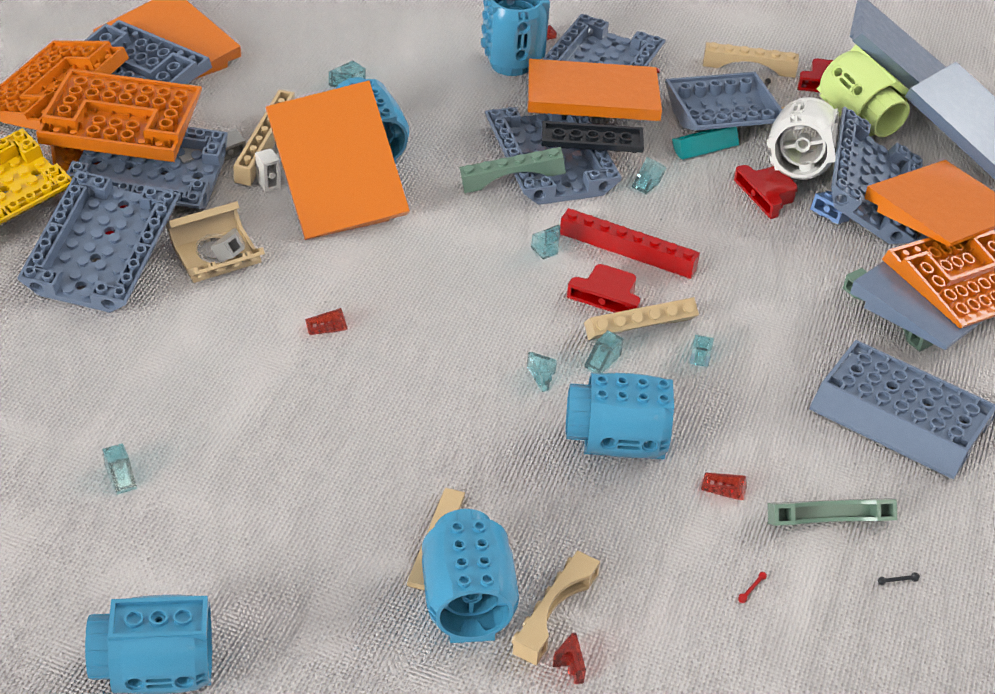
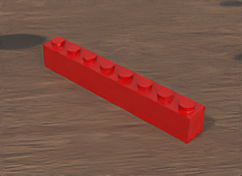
(629, 243)

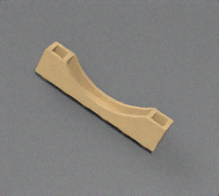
(782, 63)
(641, 317)
(576, 577)

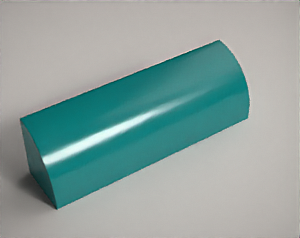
(705, 142)

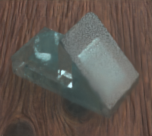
(541, 369)

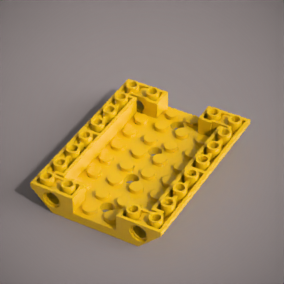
(19, 163)

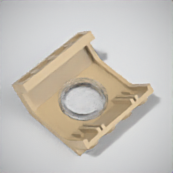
(195, 234)

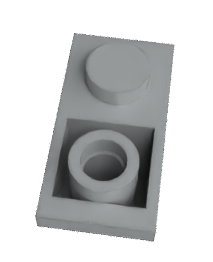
(228, 245)

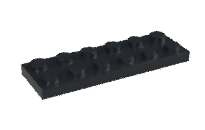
(592, 137)

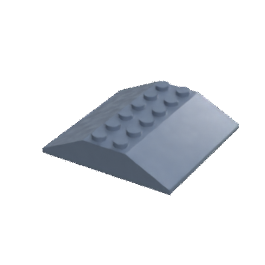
(722, 101)

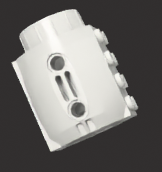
(801, 158)

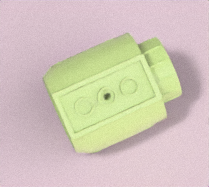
(866, 90)

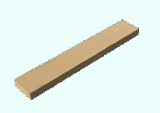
(449, 501)

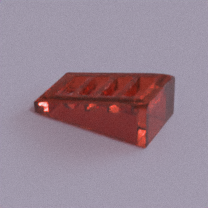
(336, 322)
(736, 489)

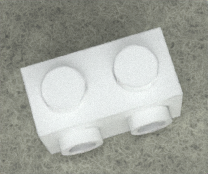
(268, 169)

